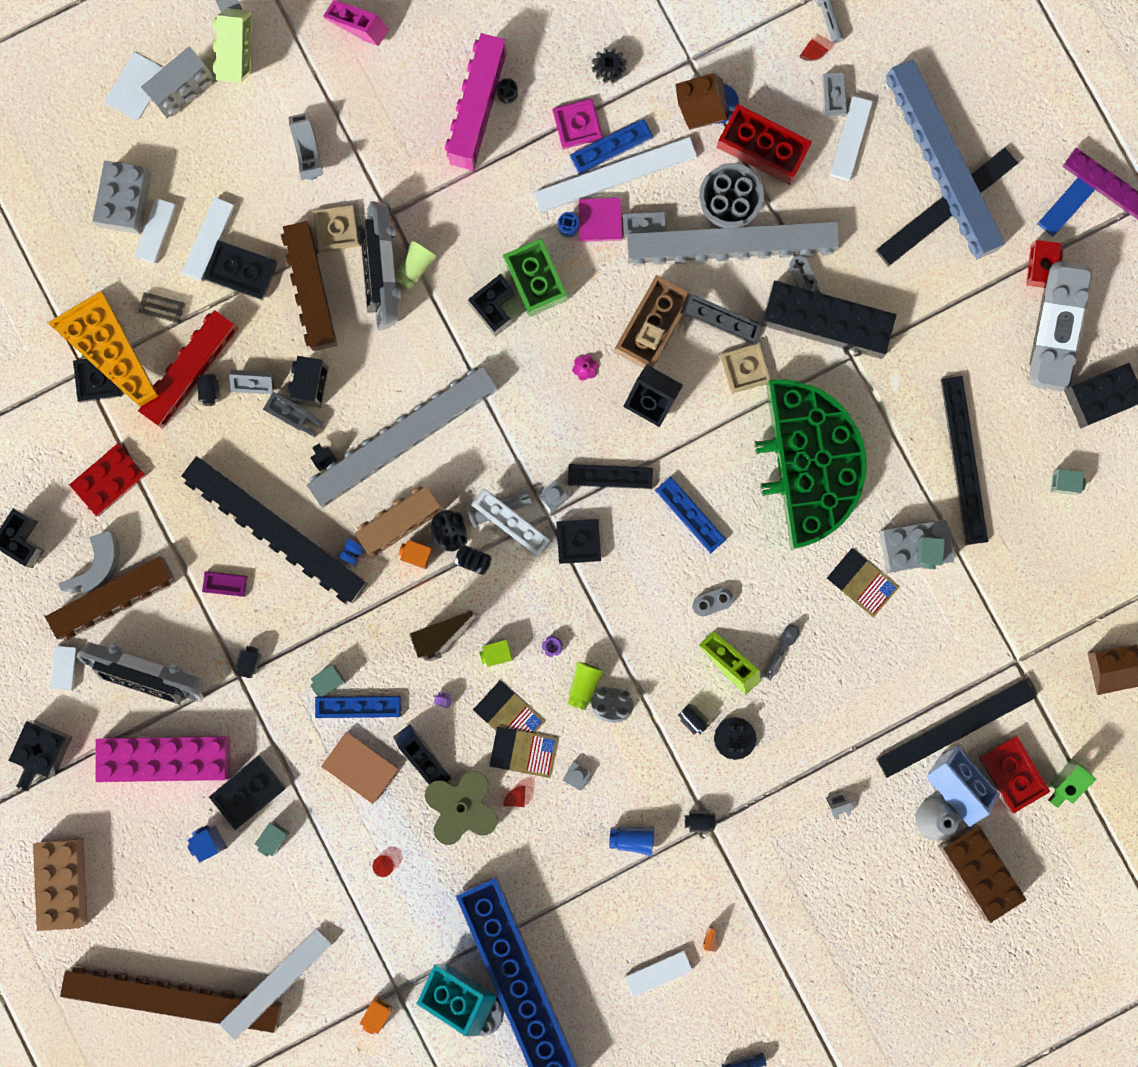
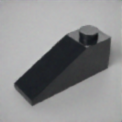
(420, 755)

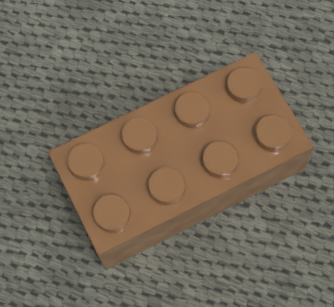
(659, 307)
(399, 521)
(60, 884)

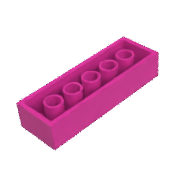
(476, 102)
(162, 759)

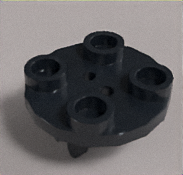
(455, 530)
(734, 748)

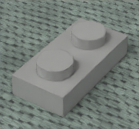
(834, 94)
(644, 223)
(251, 381)

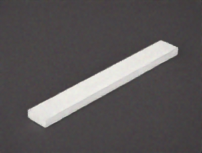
(615, 175)

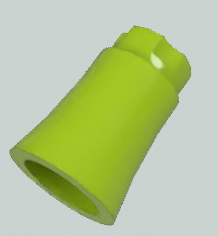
(584, 684)

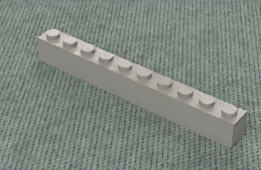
(732, 243)
(402, 437)

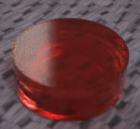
(383, 866)

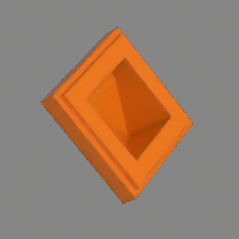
(710, 940)

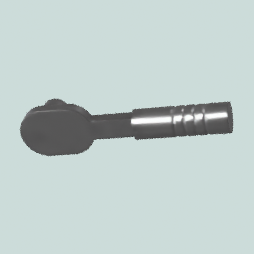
(788, 638)

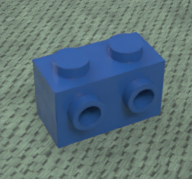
(205, 843)

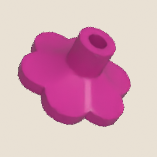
(585, 373)

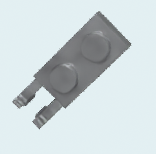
(291, 413)

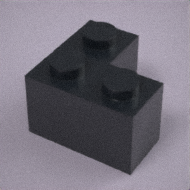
(488, 304)
(14, 538)

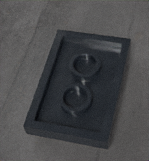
(240, 270)
(247, 792)

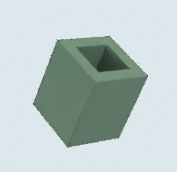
(1068, 482)
(930, 552)
(327, 681)
(271, 839)

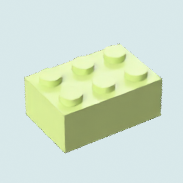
(233, 45)

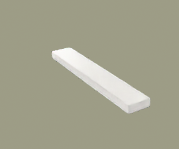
(275, 985)

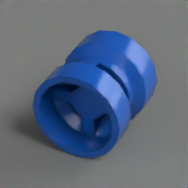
(568, 229)
(353, 547)

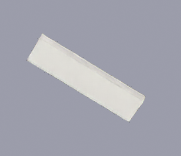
(850, 138)
(210, 232)
(510, 522)

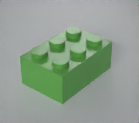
(535, 277)

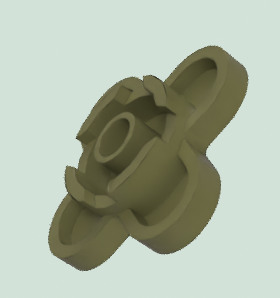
(470, 793)

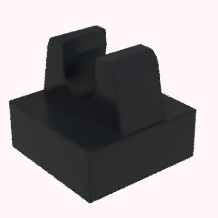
(322, 457)

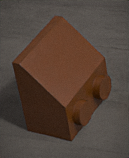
(702, 101)
(1114, 668)

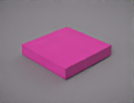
(577, 123)
(600, 219)

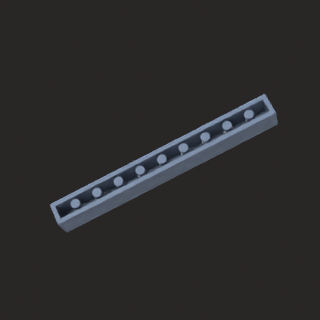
(944, 159)

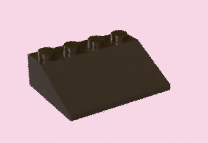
(439, 637)

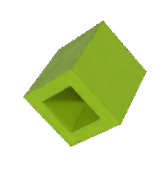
(496, 653)

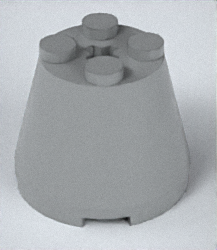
(734, 185)

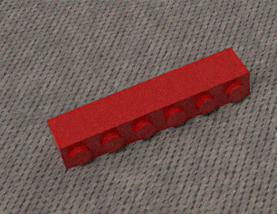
(185, 371)

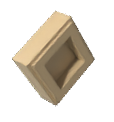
(650, 335)

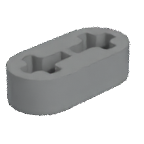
(807, 273)

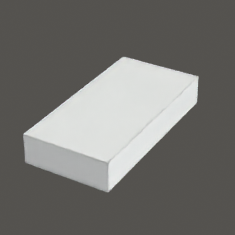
(64, 668)

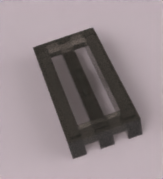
(179, 312)

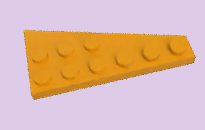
(101, 339)

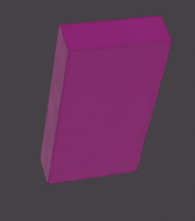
(225, 584)

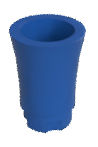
(632, 839)

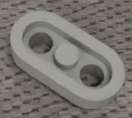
(713, 603)

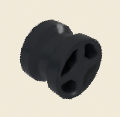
(507, 85)

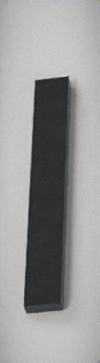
(940, 211)
(964, 460)
(956, 728)

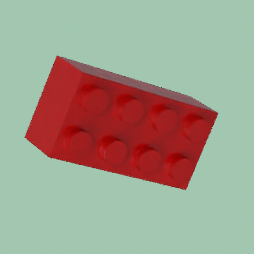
(763, 144)

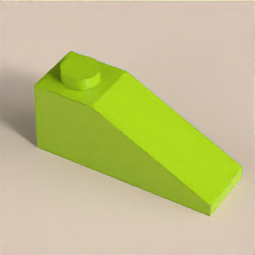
(731, 663)

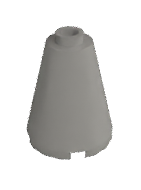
(936, 819)

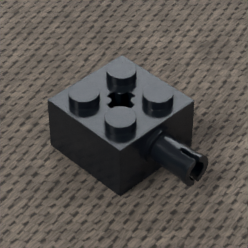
(29, 756)

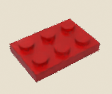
(107, 480)
(1014, 774)

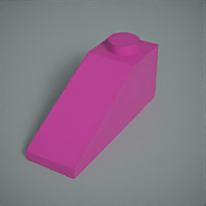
(357, 22)

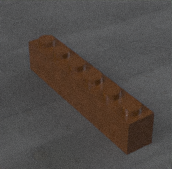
(309, 285)
(110, 598)

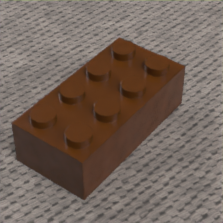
(982, 873)

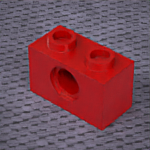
(1040, 252)

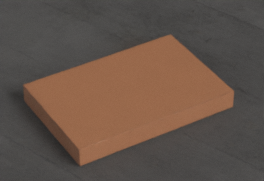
(359, 767)

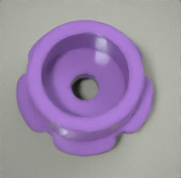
(556, 650)
(443, 700)

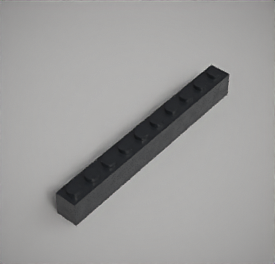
(274, 529)

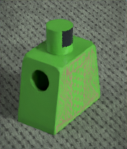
(1075, 776)

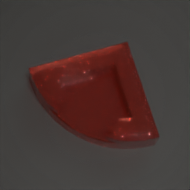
(813, 51)
(516, 797)

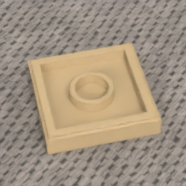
(336, 228)
(745, 368)

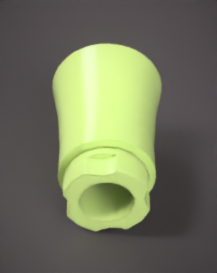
(413, 265)

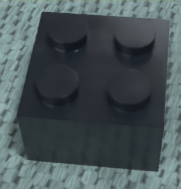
(308, 381)
(653, 395)

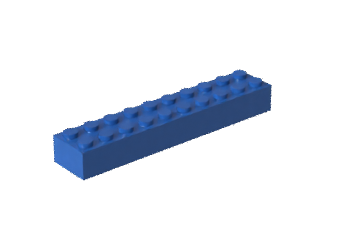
(514, 975)

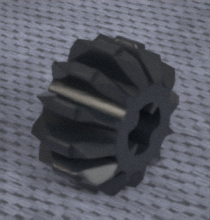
(609, 58)
(473, 559)

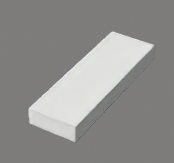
(155, 231)
(658, 973)

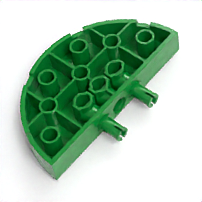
(817, 459)

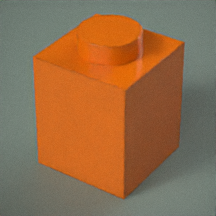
(415, 554)
(375, 1016)

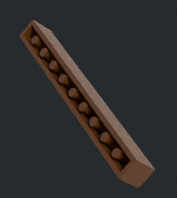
(159, 997)

